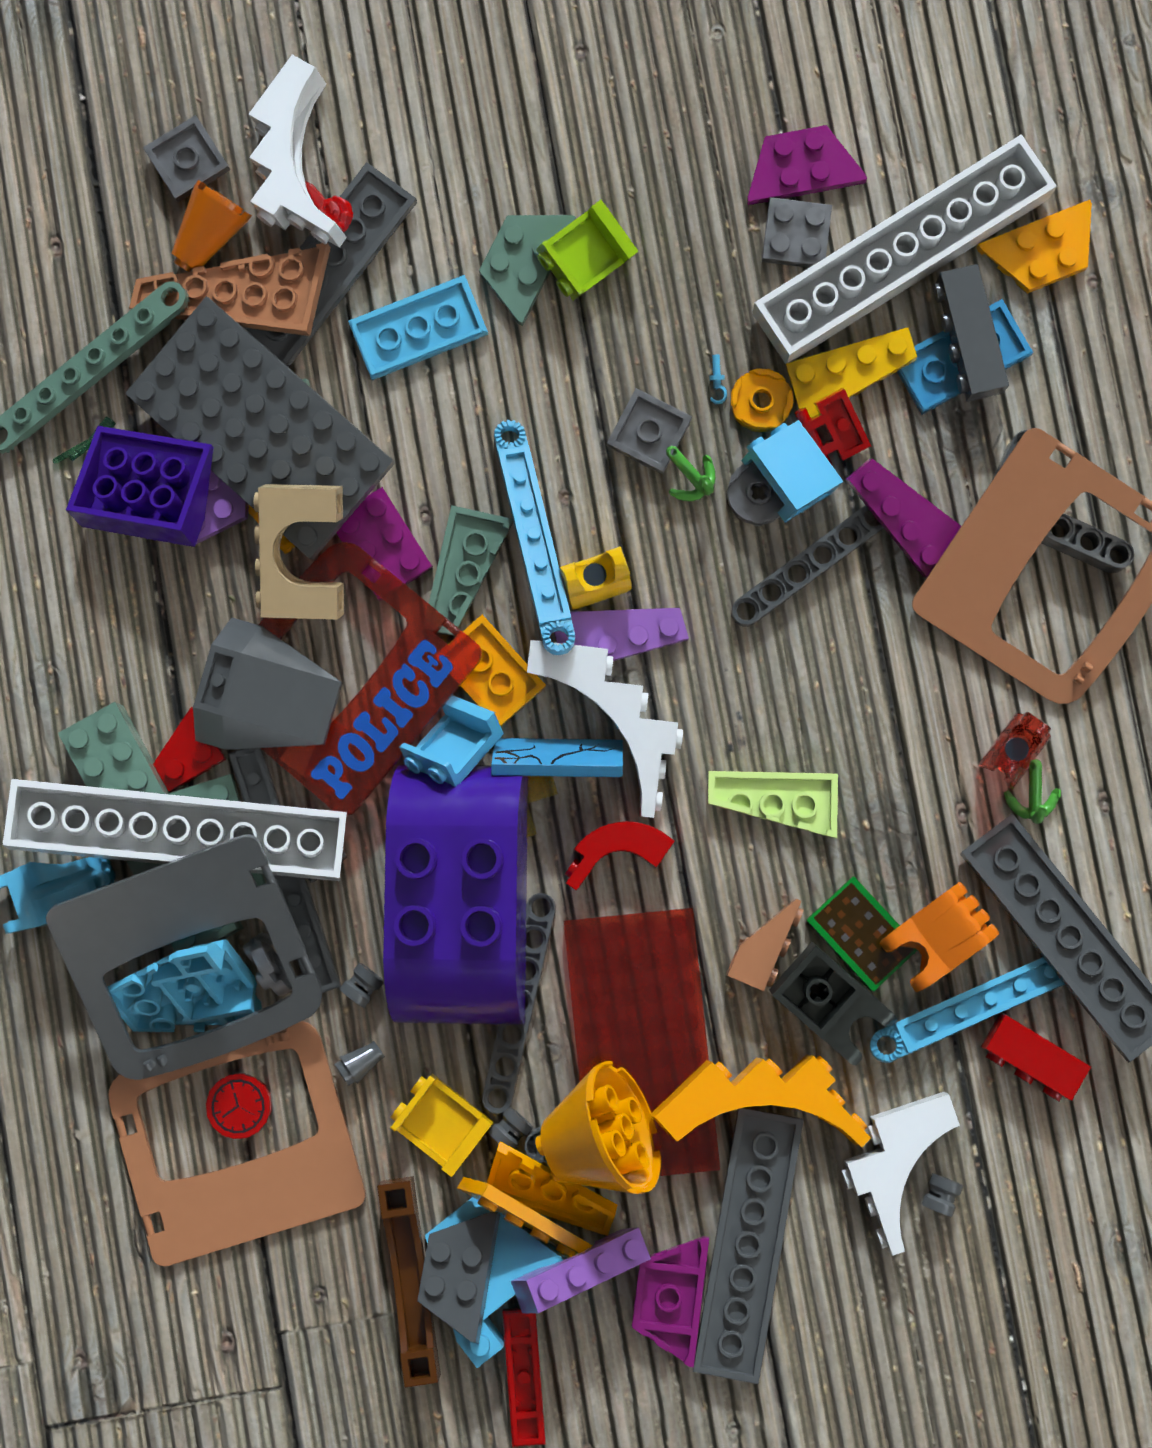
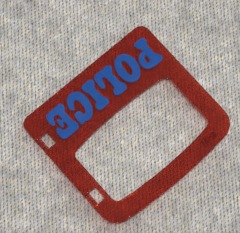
(393, 703)

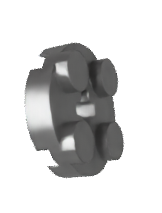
(740, 496)
(268, 963)

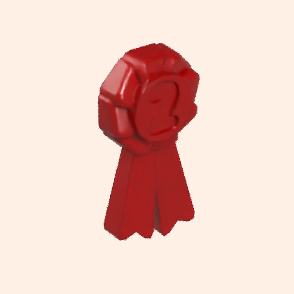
(334, 207)

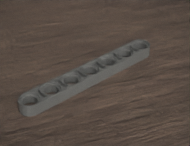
(807, 562)
(516, 1051)

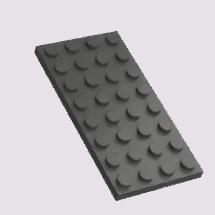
(260, 417)

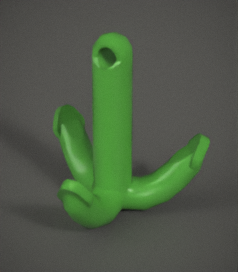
(703, 484)
(1036, 810)

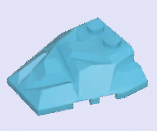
(188, 988)

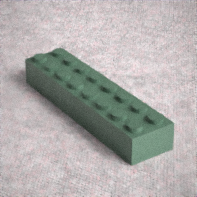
(114, 757)

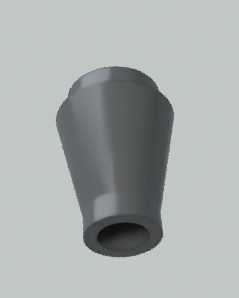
(358, 1063)

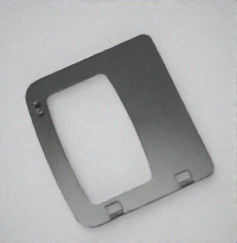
(164, 907)

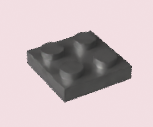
(186, 157)
(796, 232)
(648, 430)

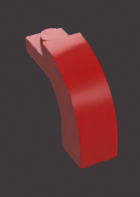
(619, 836)

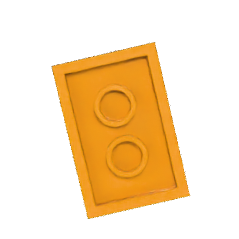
(501, 676)

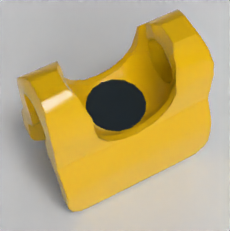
(596, 578)

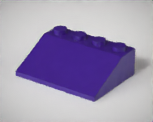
(143, 486)

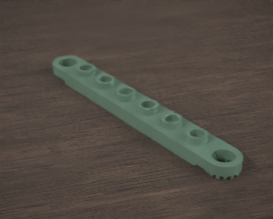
(91, 364)

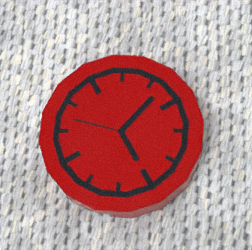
(238, 1106)

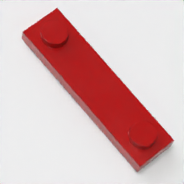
(524, 1378)

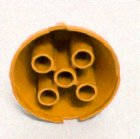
(602, 1134)

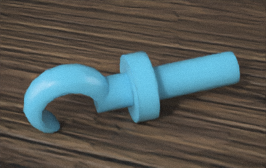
(717, 378)

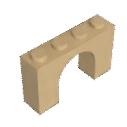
(280, 591)

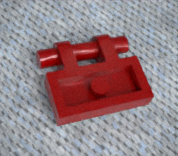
(840, 422)

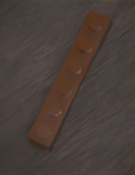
(407, 1259)

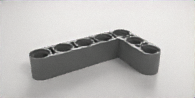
(1075, 529)

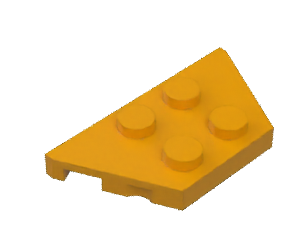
(1043, 249)

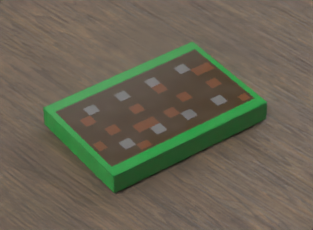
(853, 927)

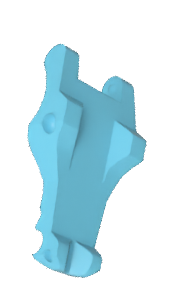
(41, 886)

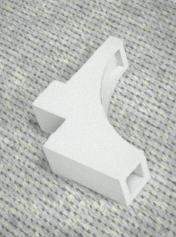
(883, 1172)

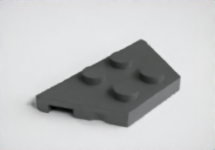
(459, 1273)

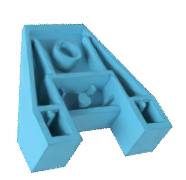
(513, 1257)

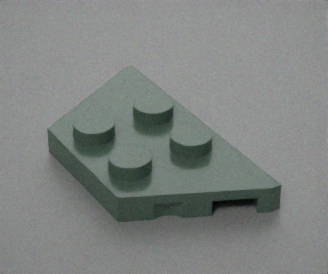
(513, 262)

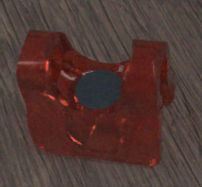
(1017, 747)

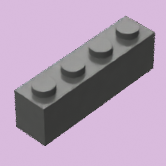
(971, 333)

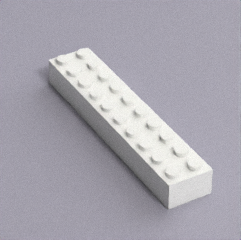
(903, 249)
(168, 827)

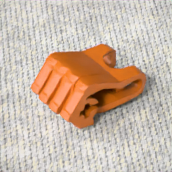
(944, 934)

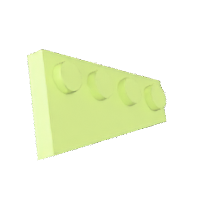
(790, 799)

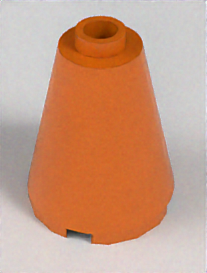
(206, 226)

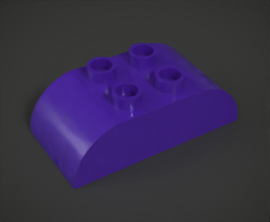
(456, 898)

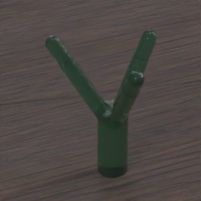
(81, 448)

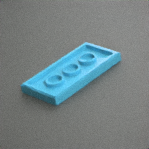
(418, 327)

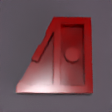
(184, 757)

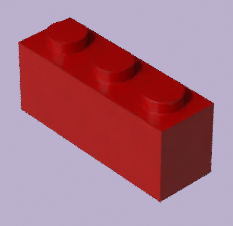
(1034, 1058)

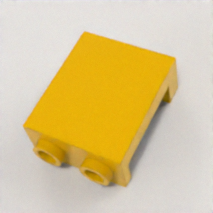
(440, 1123)

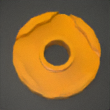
(765, 382)

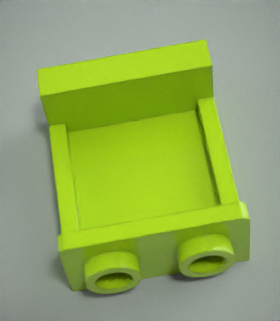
(586, 251)

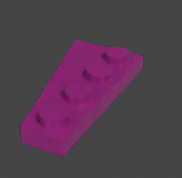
(908, 517)

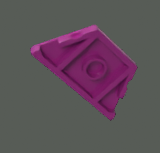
(802, 165)
(671, 1298)

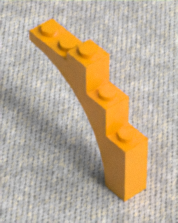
(759, 1084)

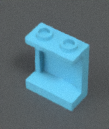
(793, 468)
(454, 742)

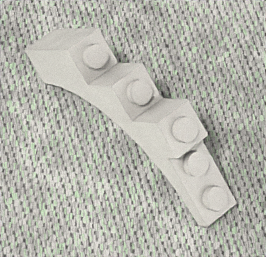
(282, 121)
(646, 738)

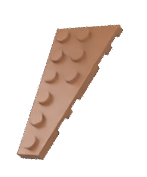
(256, 291)

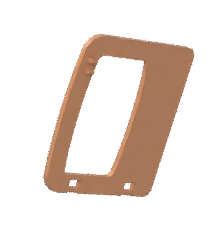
(998, 542)
(253, 1197)

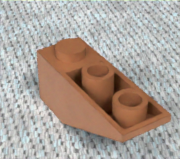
(758, 953)

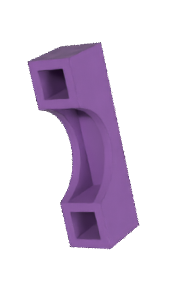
(574, 1275)

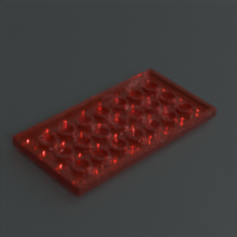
(644, 1011)

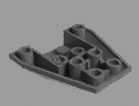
(262, 693)

